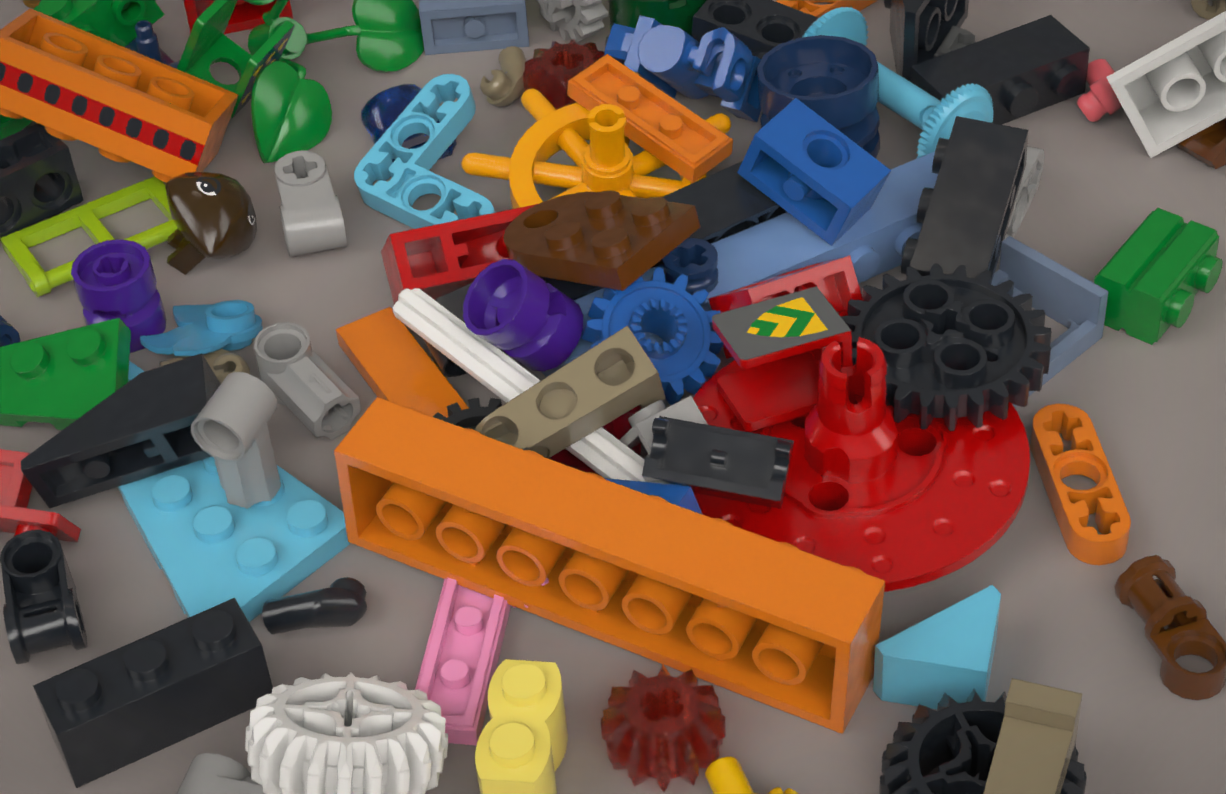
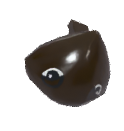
(211, 218)

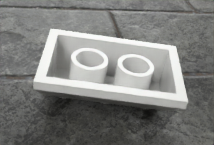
(1176, 87)

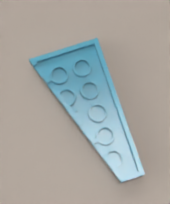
(226, 550)

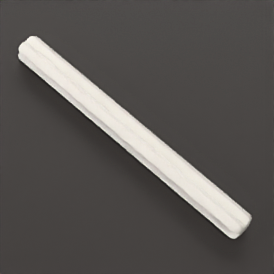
(505, 378)

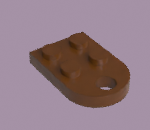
(598, 236)

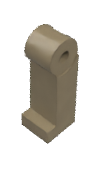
(578, 398)
(1034, 740)

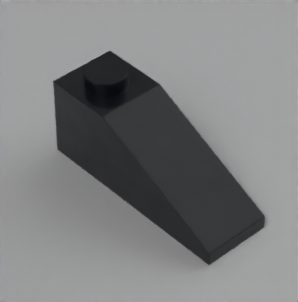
(127, 435)

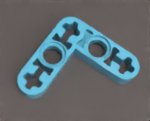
(411, 166)

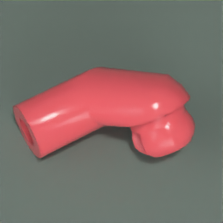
(1101, 97)

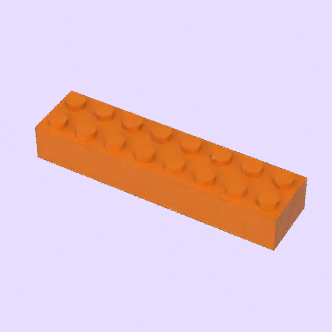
(615, 561)

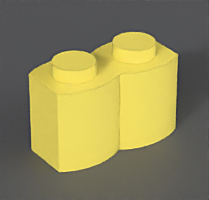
(525, 732)

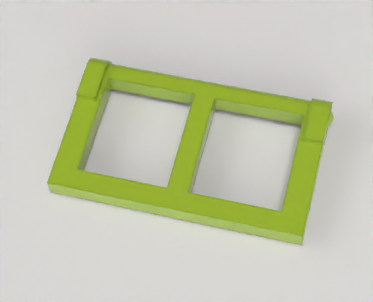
(87, 217)

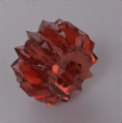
(553, 68)
(663, 727)

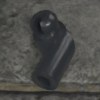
(327, 607)

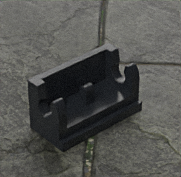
(719, 461)

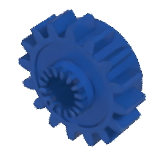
(672, 315)

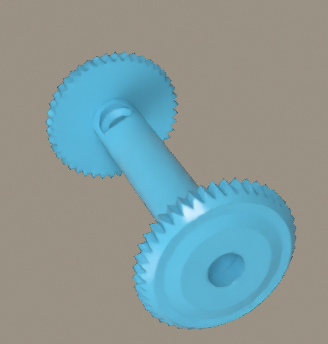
(902, 96)

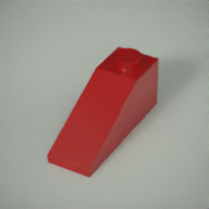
(446, 254)

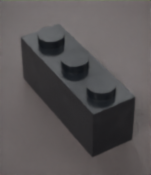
(1018, 68)
(971, 199)
(154, 691)

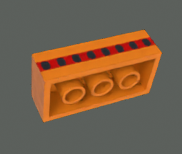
(110, 97)

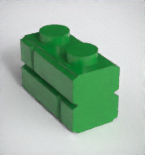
(1158, 275)

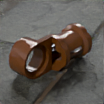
(1188, 631)

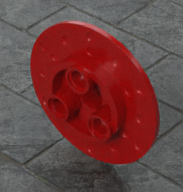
(878, 489)

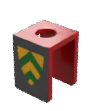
(781, 353)

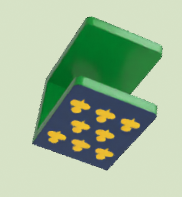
(210, 45)

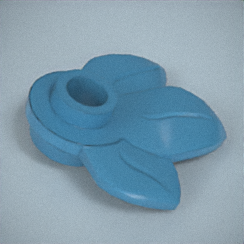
(207, 329)

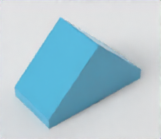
(941, 654)

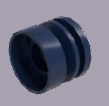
(829, 77)

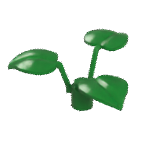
(296, 111)

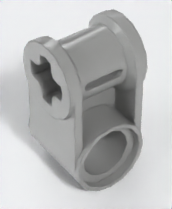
(308, 205)

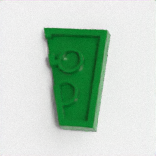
(63, 373)

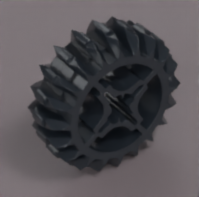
(957, 733)

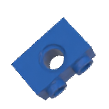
(813, 171)

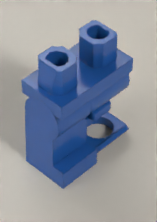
(678, 62)

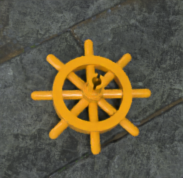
(600, 165)

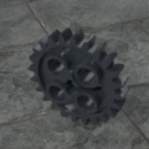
(953, 344)

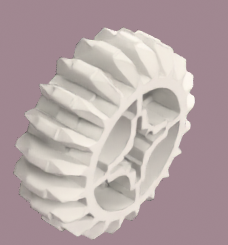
(346, 738)

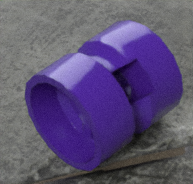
(119, 282)
(523, 315)

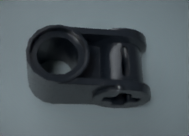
(39, 596)

